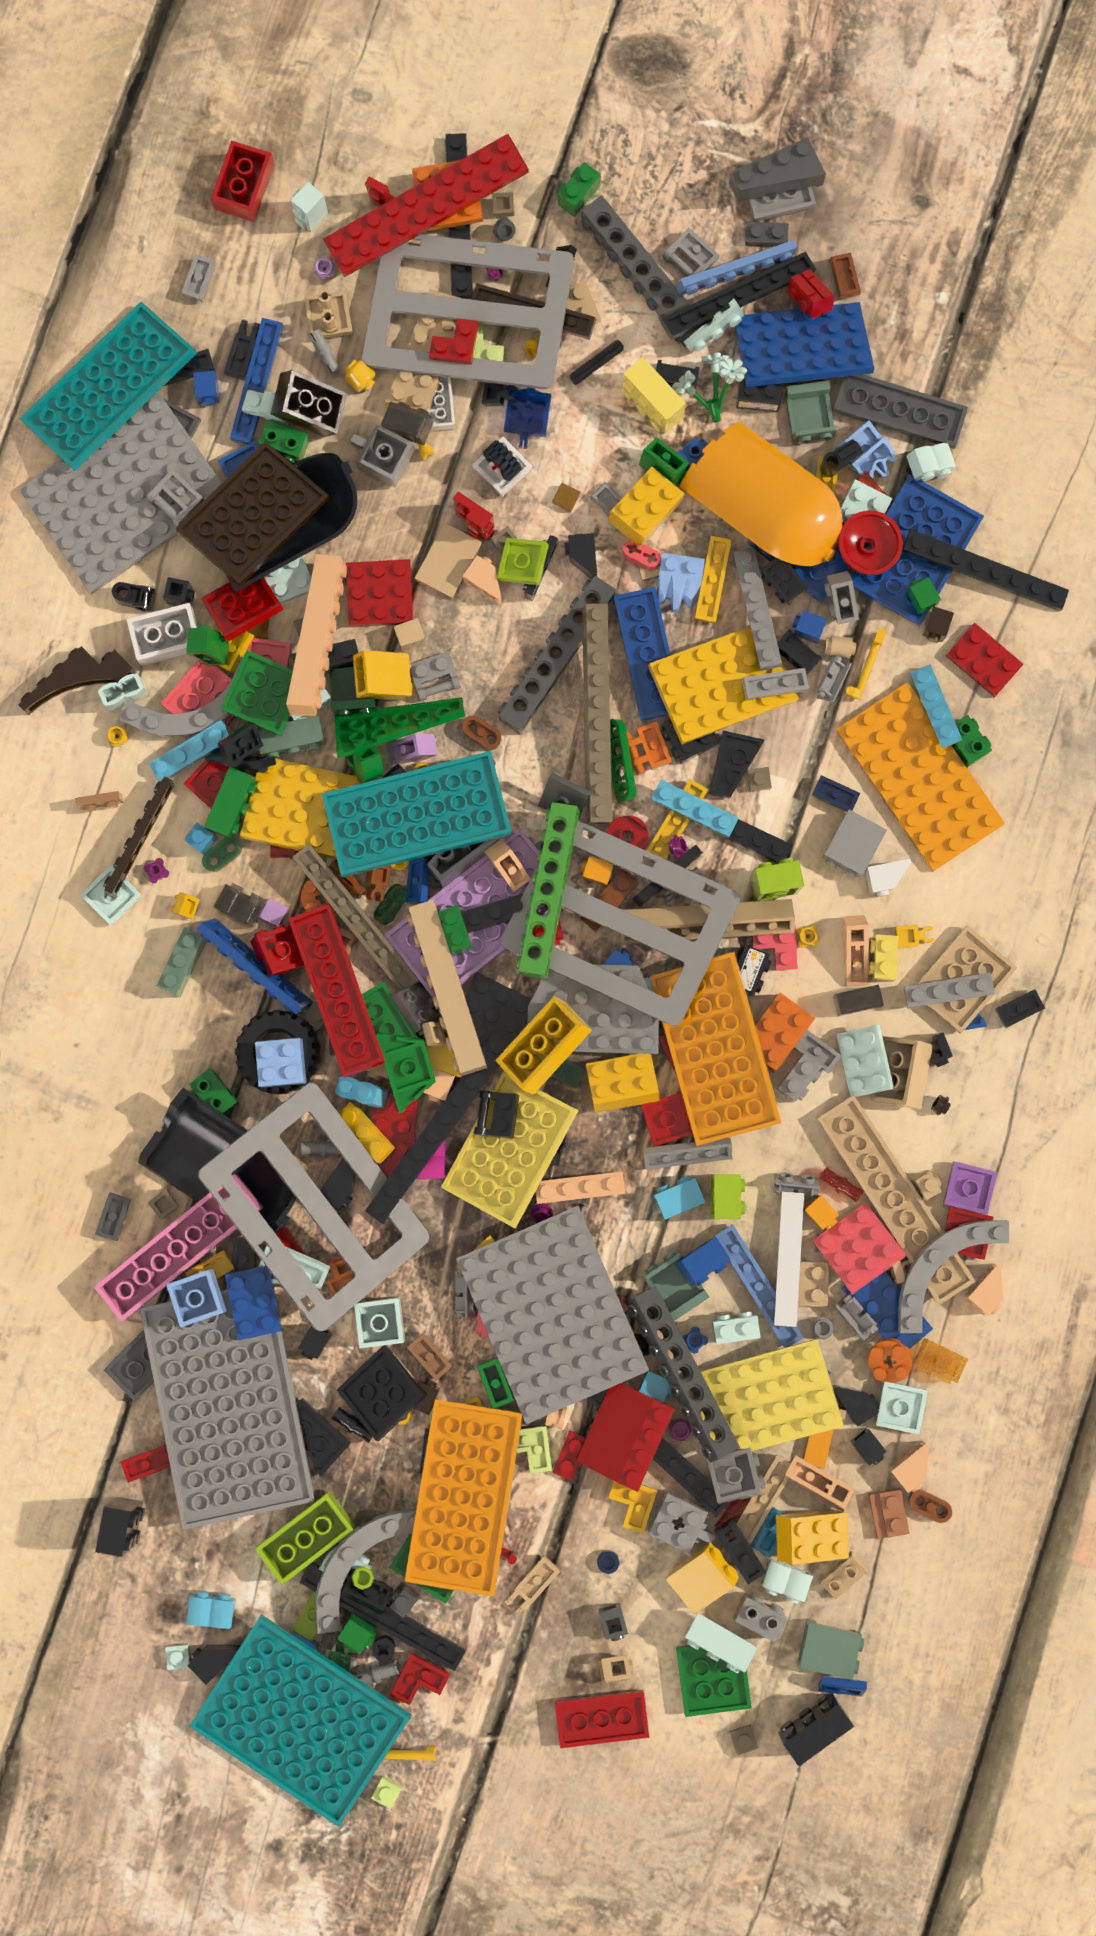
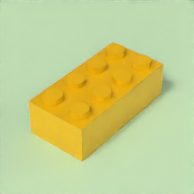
(543, 1045)

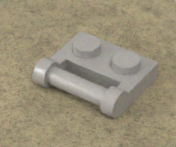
(694, 249)
(180, 492)
(433, 669)

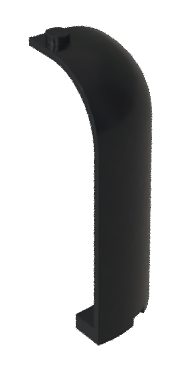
(326, 523)
(193, 1137)

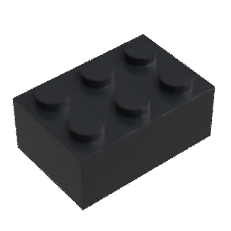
(120, 1526)
(815, 1729)

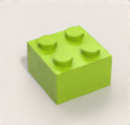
(726, 1196)

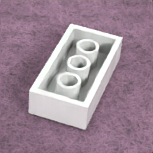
(443, 407)

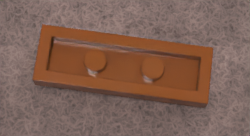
(614, 894)

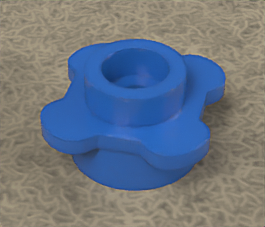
(701, 1340)

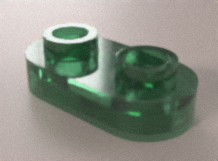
(221, 852)
(392, 902)

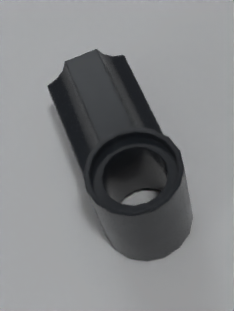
(841, 457)

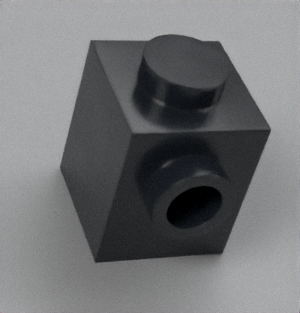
(178, 592)

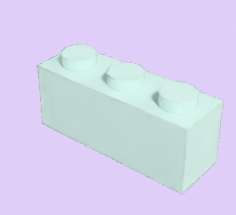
(720, 1643)

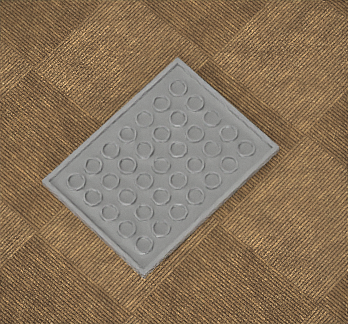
(103, 509)
(552, 1314)

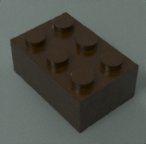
(308, 403)

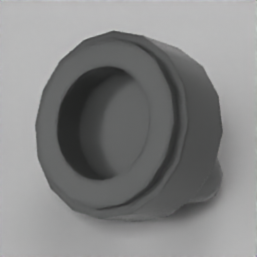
(504, 229)

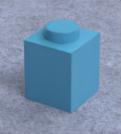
(200, 838)

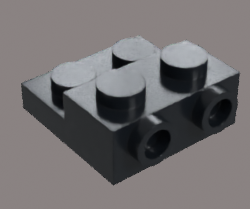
(690, 749)

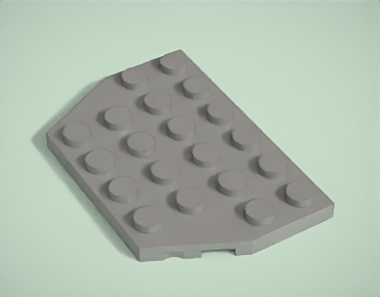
(613, 1024)

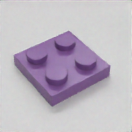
(970, 1188)

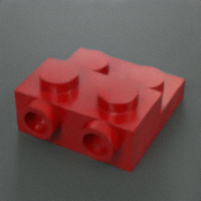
(478, 520)
(277, 950)

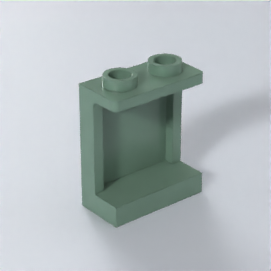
(810, 412)
(673, 1287)
(830, 1650)

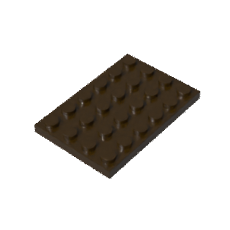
(252, 513)

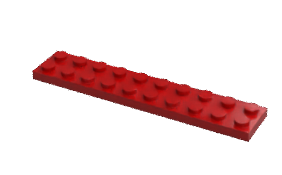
(426, 205)

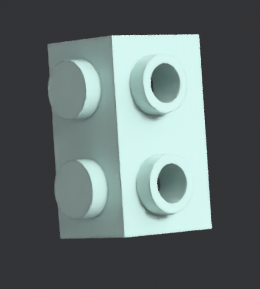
(309, 207)
(736, 1328)

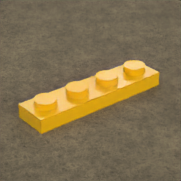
(713, 579)
(674, 824)

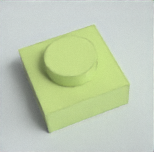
(386, 1792)

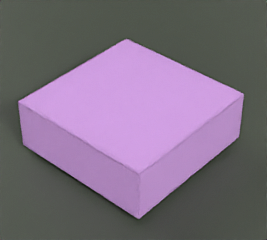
(274, 912)

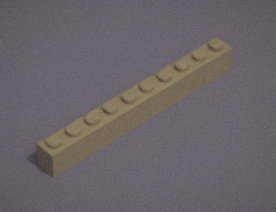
(597, 713)

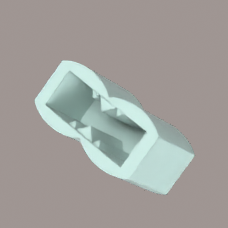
(931, 461)
(115, 695)
(786, 1580)

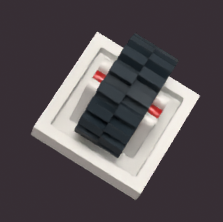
(502, 466)

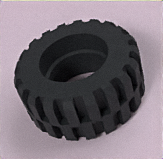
(269, 1023)

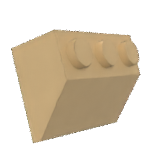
(909, 1071)

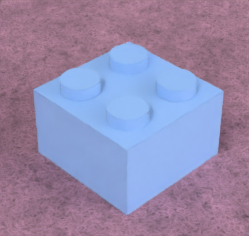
(280, 1062)
(196, 1297)

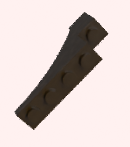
(74, 673)

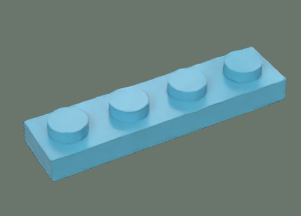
(936, 706)
(189, 751)
(694, 808)

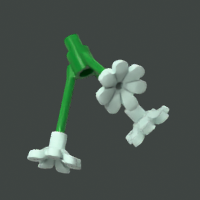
(728, 370)

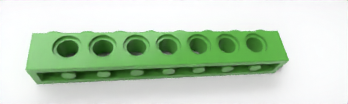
(539, 966)

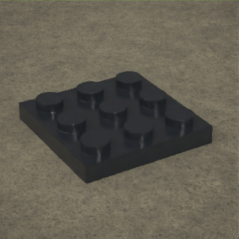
(496, 1009)
(381, 1393)

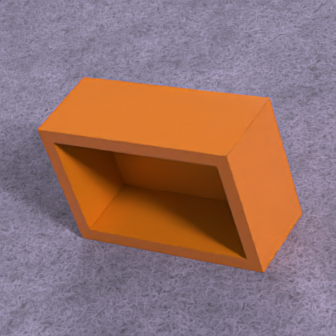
(781, 1029)

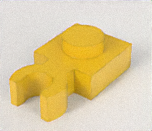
(909, 935)

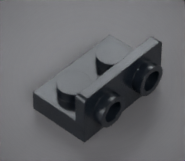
(784, 579)
(373, 1597)

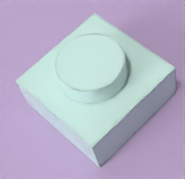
(177, 1656)

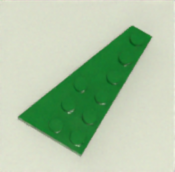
(367, 730)

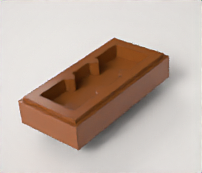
(845, 276)

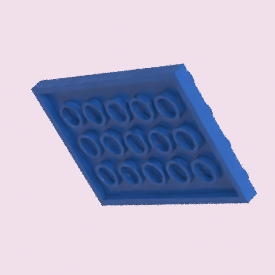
(796, 348)
(932, 514)

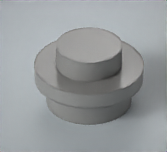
(822, 1328)

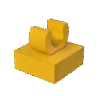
(185, 905)

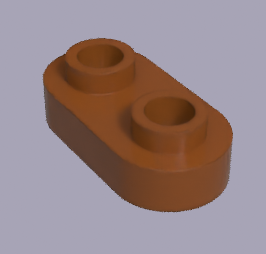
(482, 732)
(929, 1506)

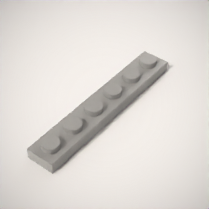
(757, 609)

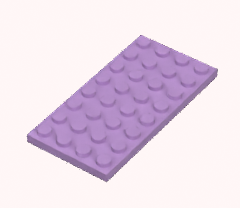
(472, 889)

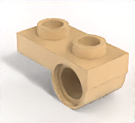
(844, 1575)

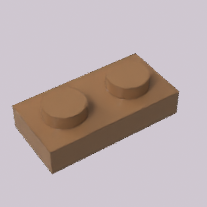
(109, 800)
(429, 1356)

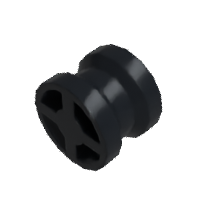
(386, 1644)

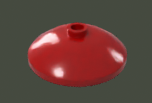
(879, 533)

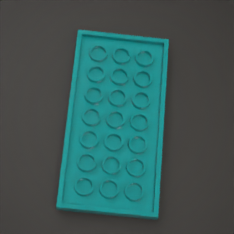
(108, 385)
(416, 814)

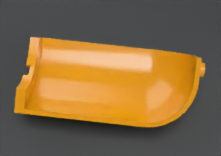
(766, 497)

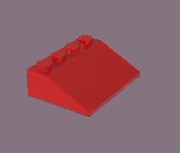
(625, 1435)

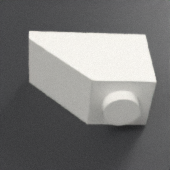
(885, 876)

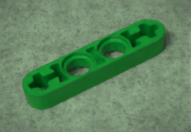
(622, 759)

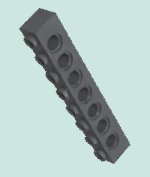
(601, 211)
(519, 719)
(693, 1378)

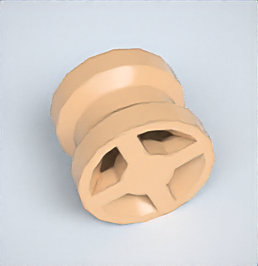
(556, 1418)

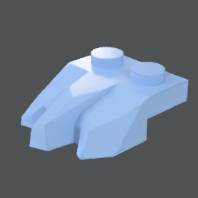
(875, 451)
(679, 580)

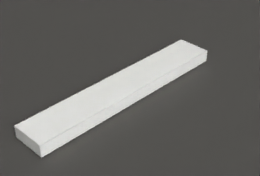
(789, 1259)

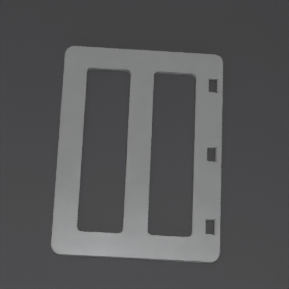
(547, 320)
(694, 954)
(253, 1227)

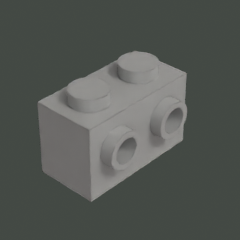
(842, 597)
(799, 1077)
(760, 1617)

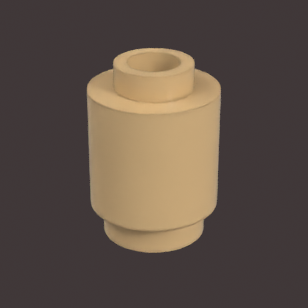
(839, 646)

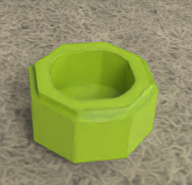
(362, 1577)

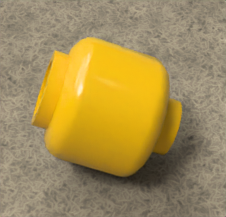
(359, 376)

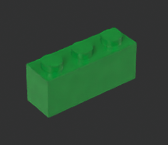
(231, 803)

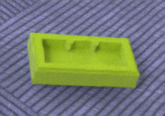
(307, 1621)

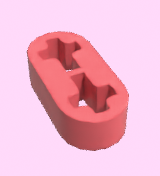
(641, 554)

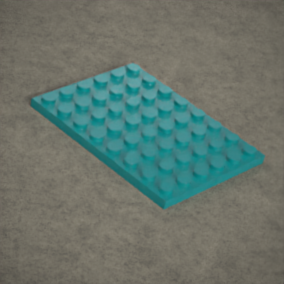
(300, 1720)

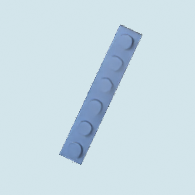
(730, 270)
(755, 1282)

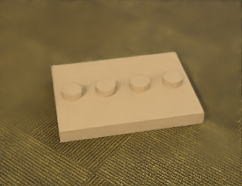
(967, 957)

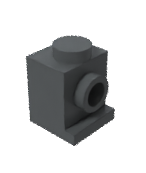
(403, 1599)
(613, 1612)

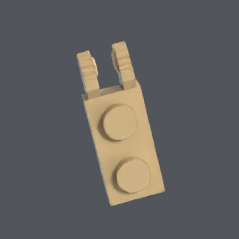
(533, 1583)

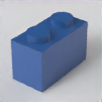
(703, 1261)

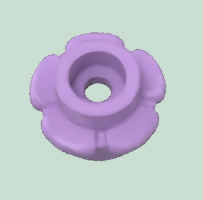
(320, 264)

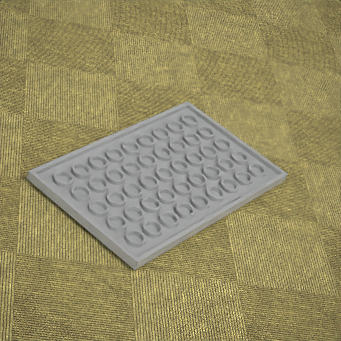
(226, 1417)

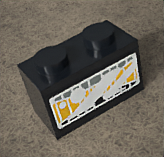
(759, 397)
(751, 966)

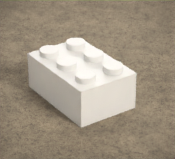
(161, 633)

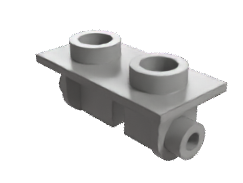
(831, 684)
(787, 1183)
(464, 1305)
(850, 1310)

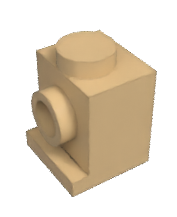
(927, 1185)
(622, 1662)

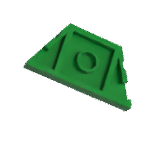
(406, 1067)

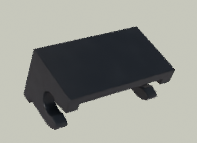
(672, 373)
(797, 652)

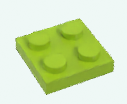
(522, 561)

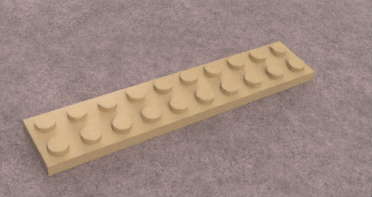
(891, 1192)

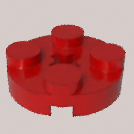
(630, 824)

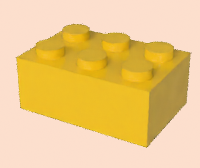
(646, 507)
(622, 1082)
(812, 1536)

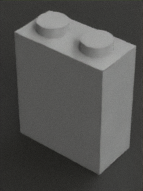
(853, 844)

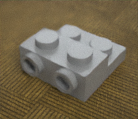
(736, 1476)

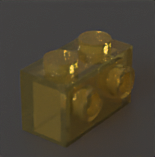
(941, 1361)

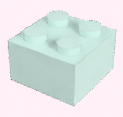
(379, 1322)

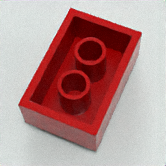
(242, 181)

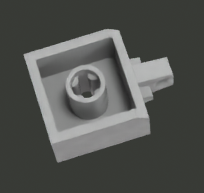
(380, 444)
(685, 1534)

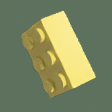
(653, 395)

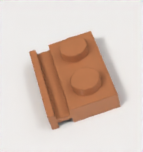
(889, 1513)

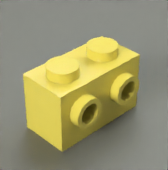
(884, 958)

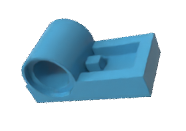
(766, 1537)

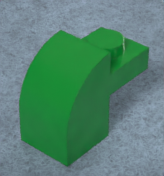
(366, 764)

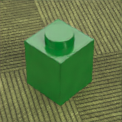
(923, 595)

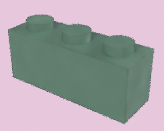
(296, 736)
(181, 962)

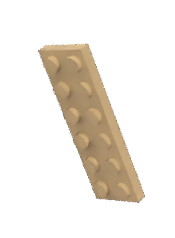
(415, 388)

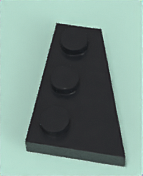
(732, 762)
(320, 1437)

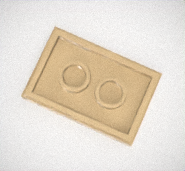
(448, 560)

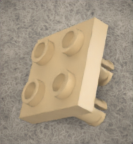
(329, 313)

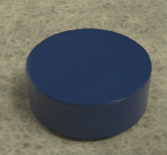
(608, 1562)

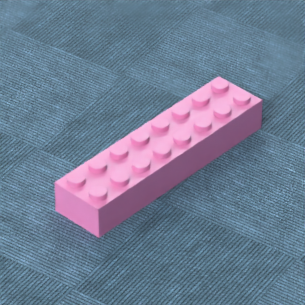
(169, 1254)

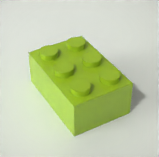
(777, 880)

